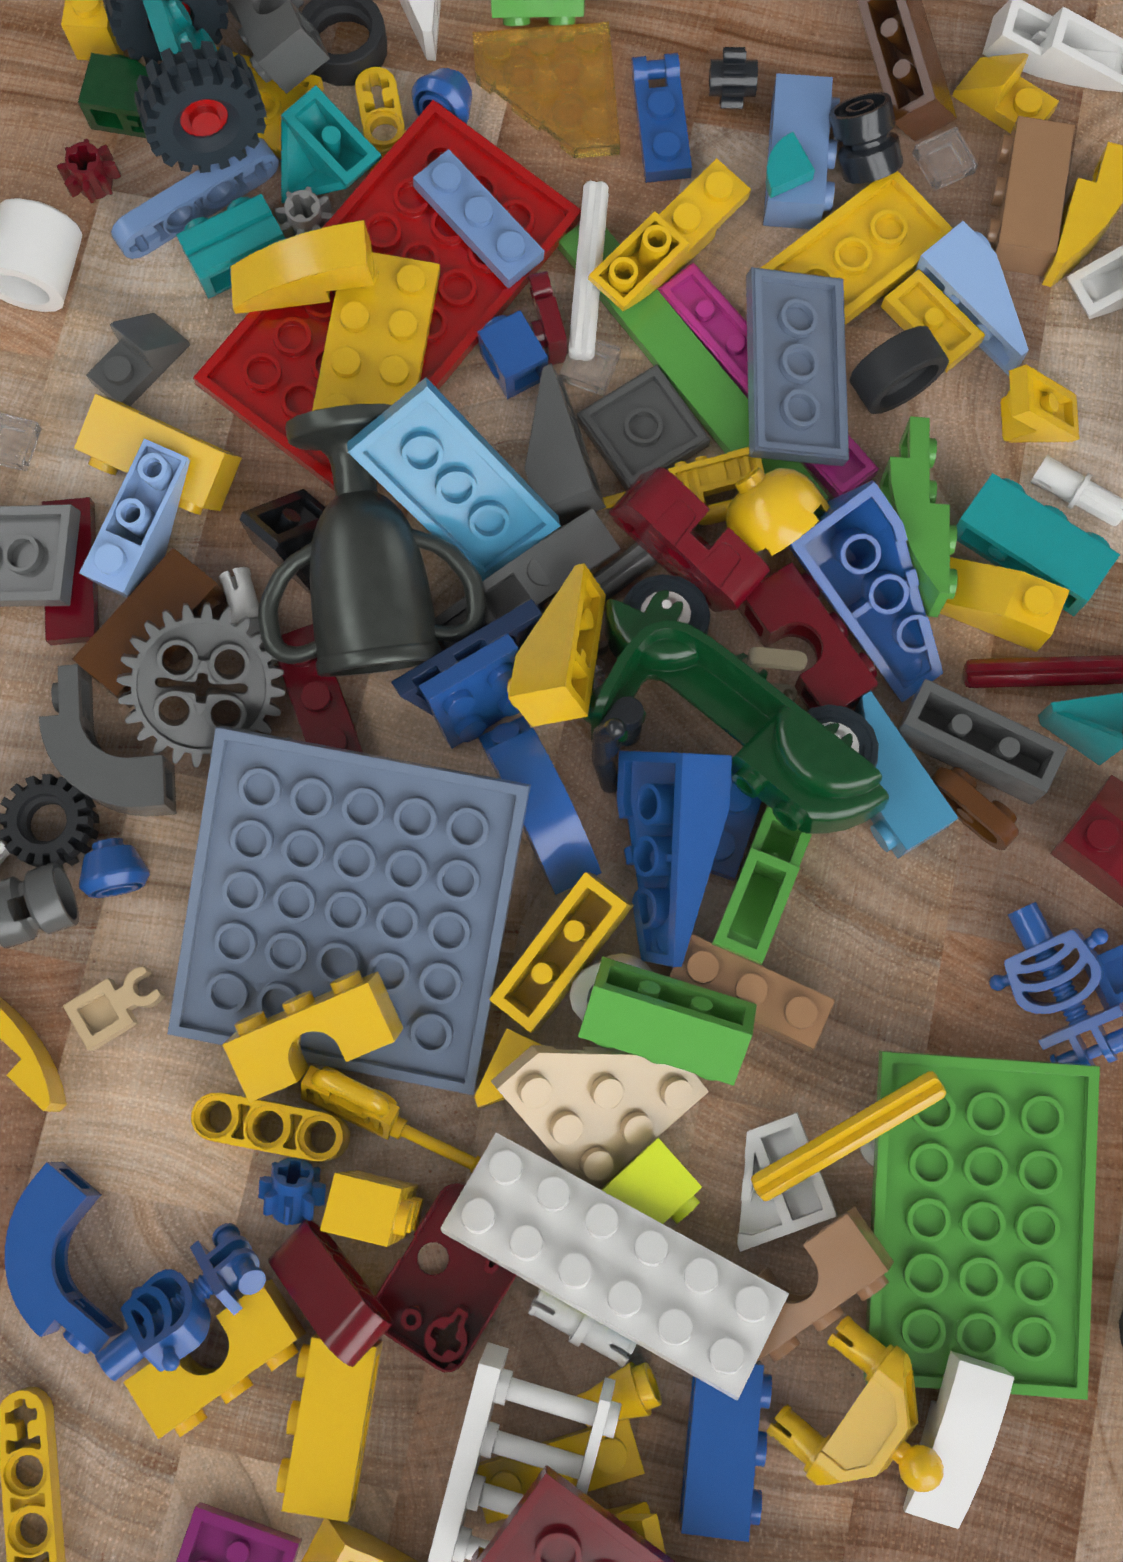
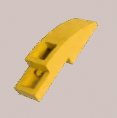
(671, 238)

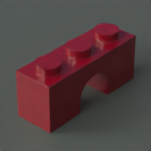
(790, 607)

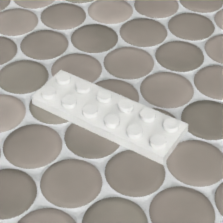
(616, 1265)

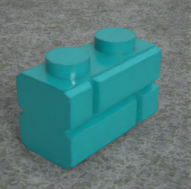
(227, 238)

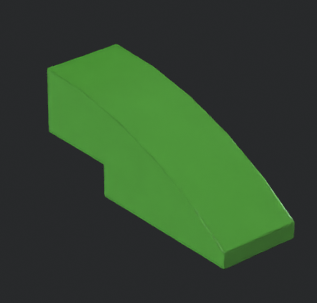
(761, 889)

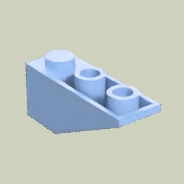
(139, 520)

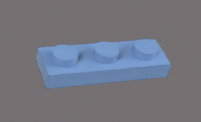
(478, 218)

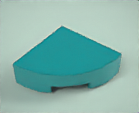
(787, 166)

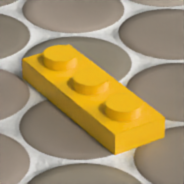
(615, 1462)

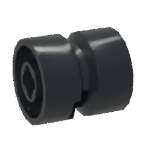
(868, 145)

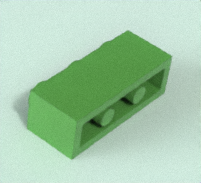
(668, 1021)

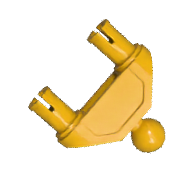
(873, 1428)

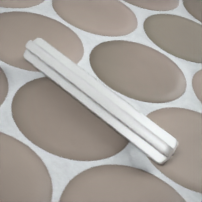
(589, 256)

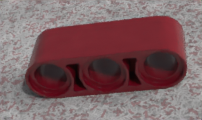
(330, 1292)

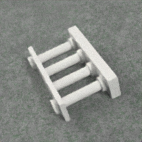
(482, 1438)

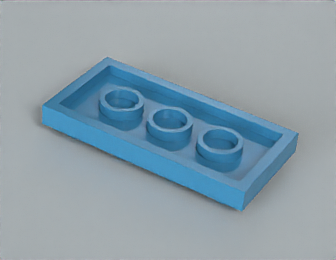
(452, 479)

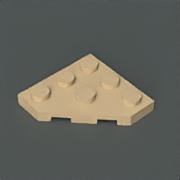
(596, 1104)

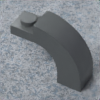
(122, 784)

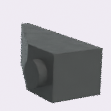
(557, 454)

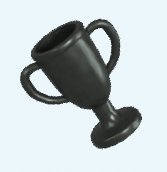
(364, 568)

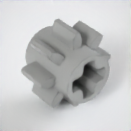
(303, 212)

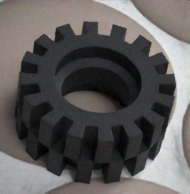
(24, 805)

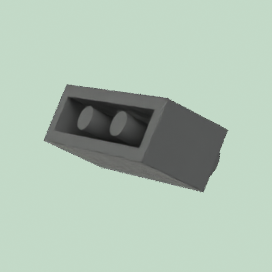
(981, 742)

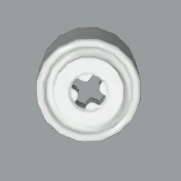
(36, 254)

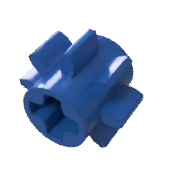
(292, 1191)

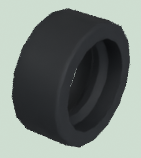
(345, 68)
(899, 369)

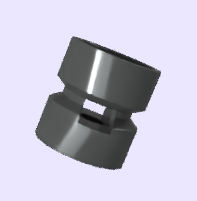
(47, 898)

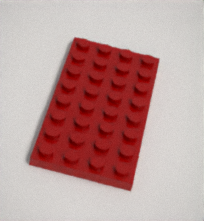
(275, 356)

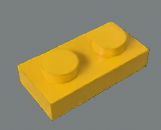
(923, 304)

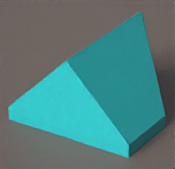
(321, 147)
(1088, 724)

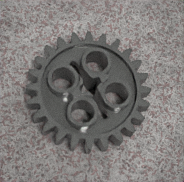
(205, 639)

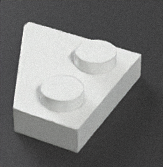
(791, 1210)

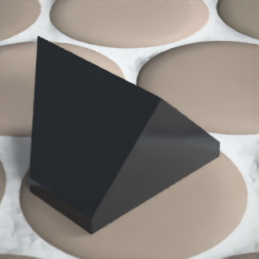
(284, 528)

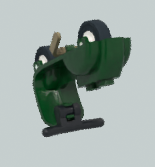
(802, 764)

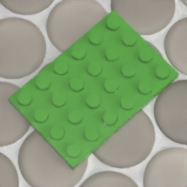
(989, 1220)

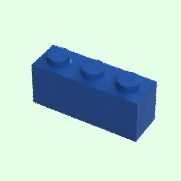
(722, 1459)

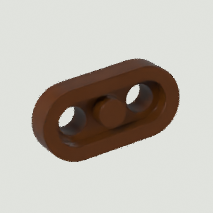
(987, 819)

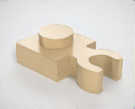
(107, 1010)

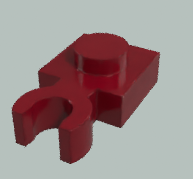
(549, 326)

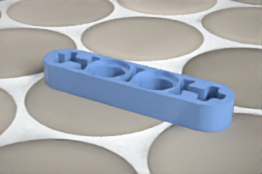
(192, 197)

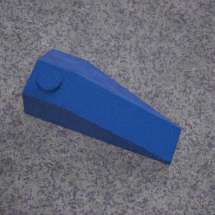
(675, 825)

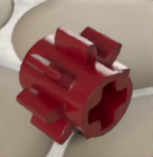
(88, 170)

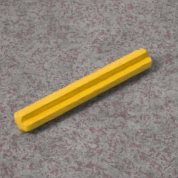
(848, 1136)

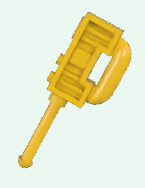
(709, 477)
(371, 1111)

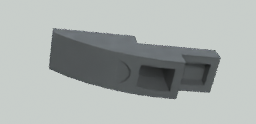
(540, 570)

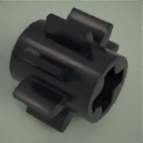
(733, 77)

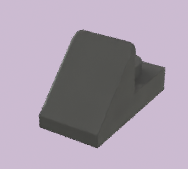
(138, 359)

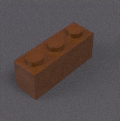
(908, 65)
(166, 587)

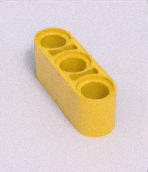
(246, 1121)

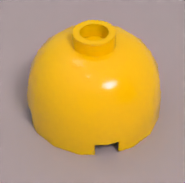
(774, 508)

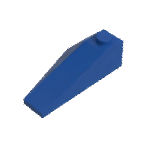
(869, 580)

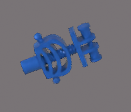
(1040, 943)
(171, 1315)

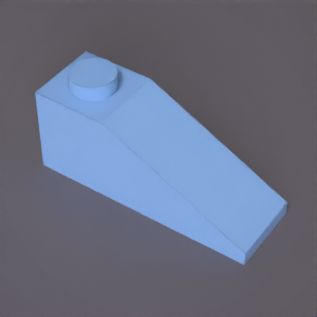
(973, 280)

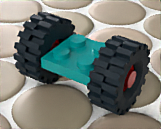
(199, 100)

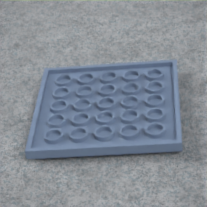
(341, 867)

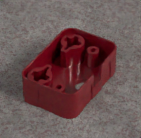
(662, 519)
(425, 1301)

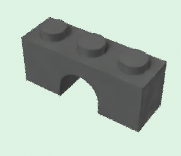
(281, 39)

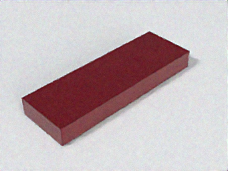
(80, 619)

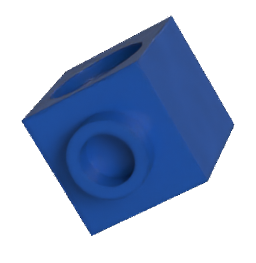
(512, 353)

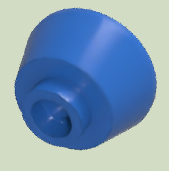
(445, 87)
(112, 869)

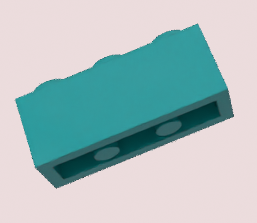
(1035, 539)

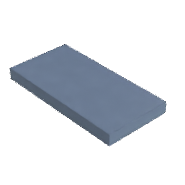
(796, 367)

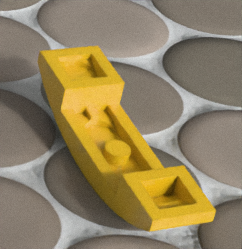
(36, 1070)

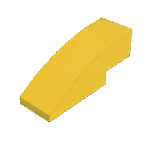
(1088, 213)
(303, 269)

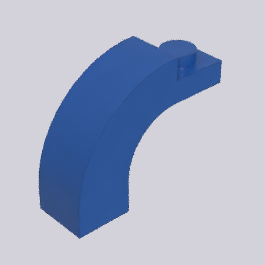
(550, 815)
(39, 1259)

